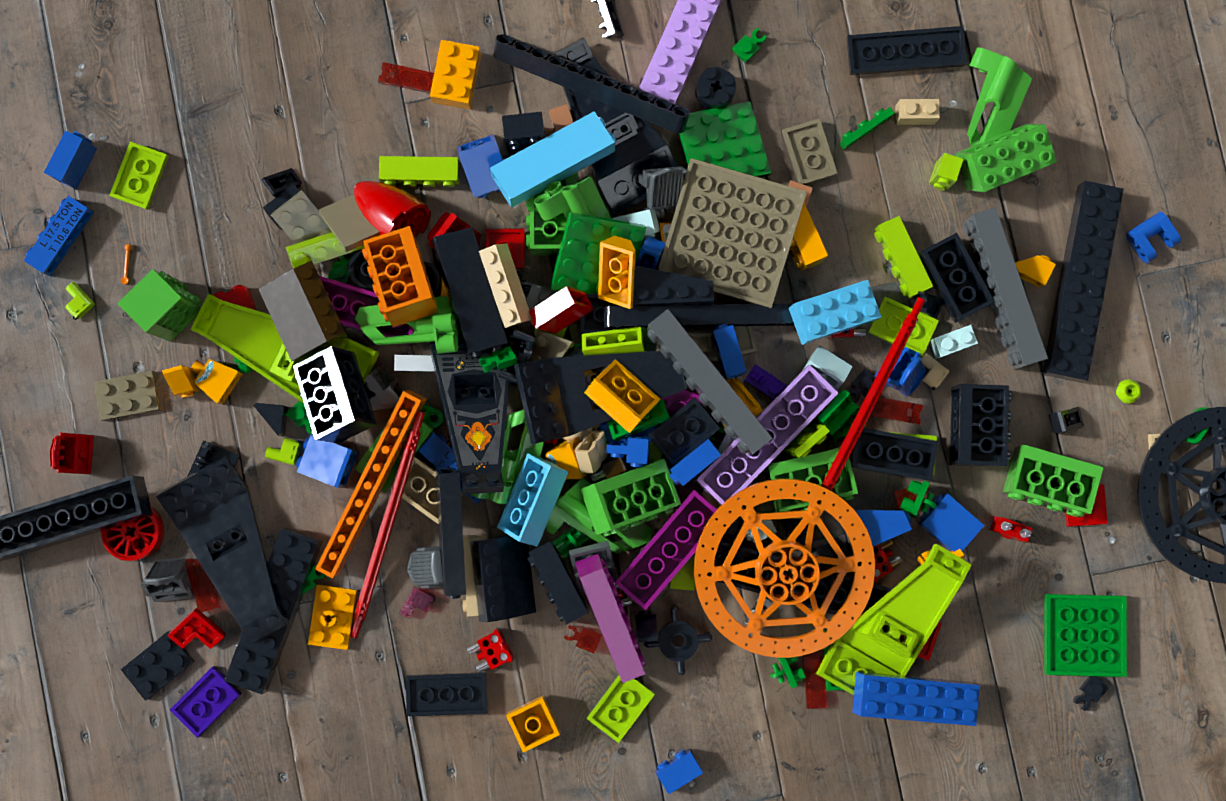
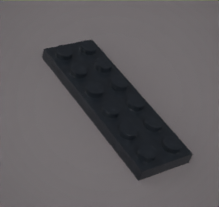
(906, 50)

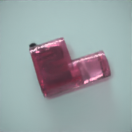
(419, 599)

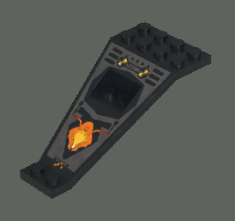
(474, 416)

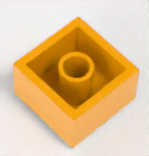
(533, 723)

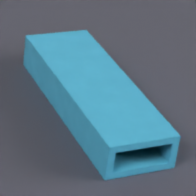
(553, 158)

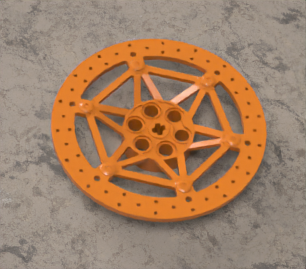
(796, 565)

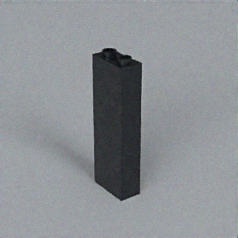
(469, 292)
(450, 531)

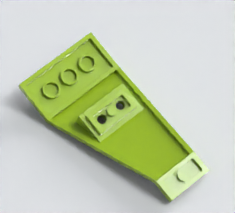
(256, 342)
(907, 610)

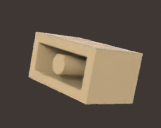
(917, 111)

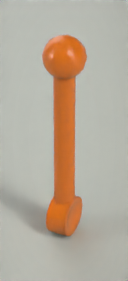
(125, 280)

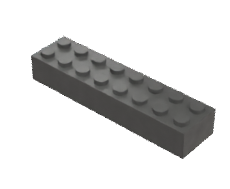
(1004, 284)
(708, 383)

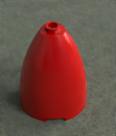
(391, 207)

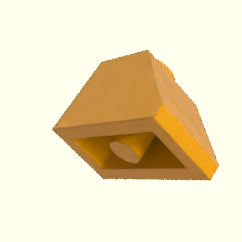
(1035, 270)
(181, 381)

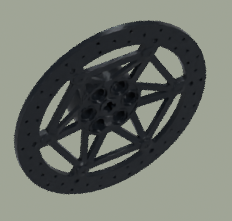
(1208, 497)

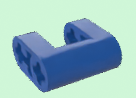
(1157, 224)

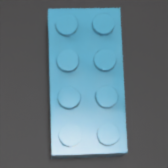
(834, 312)
(532, 500)

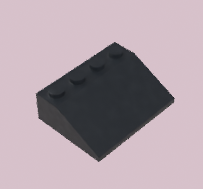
(502, 578)

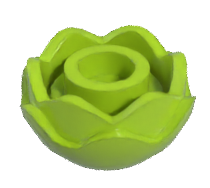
(1124, 395)

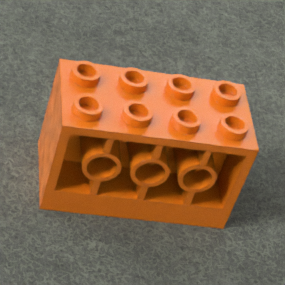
(399, 277)

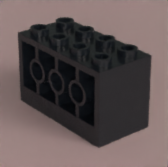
(334, 395)
(967, 430)

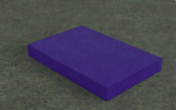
(205, 701)

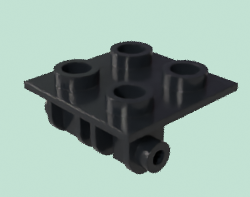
(210, 453)

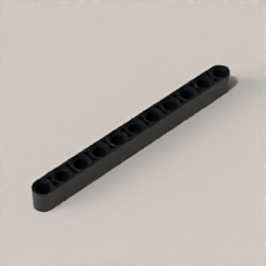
(591, 83)
(700, 315)

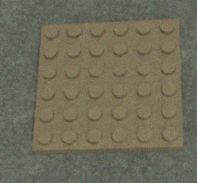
(732, 231)

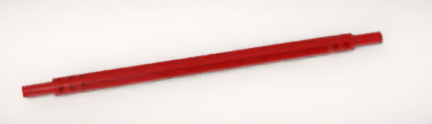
(872, 397)
(387, 524)

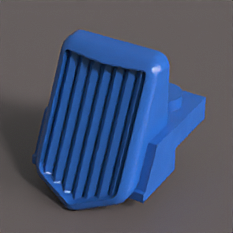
(907, 372)

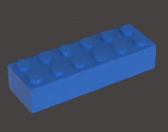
(916, 699)

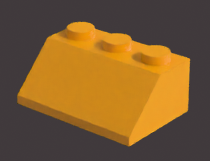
(617, 271)
(622, 395)

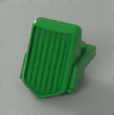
(838, 415)

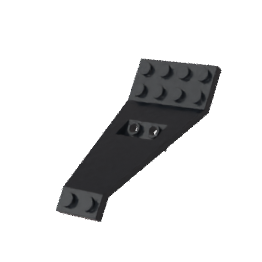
(635, 148)
(556, 386)
(208, 511)

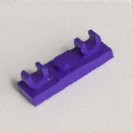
(765, 382)

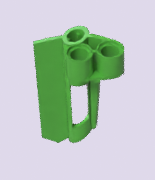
(1005, 87)
(574, 198)
(436, 327)
(513, 460)
(572, 510)

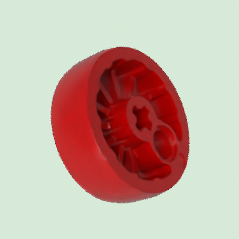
(151, 546)

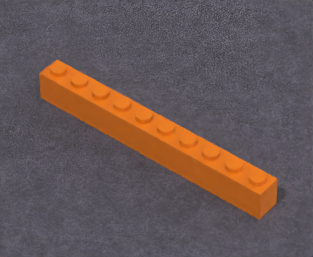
(370, 484)

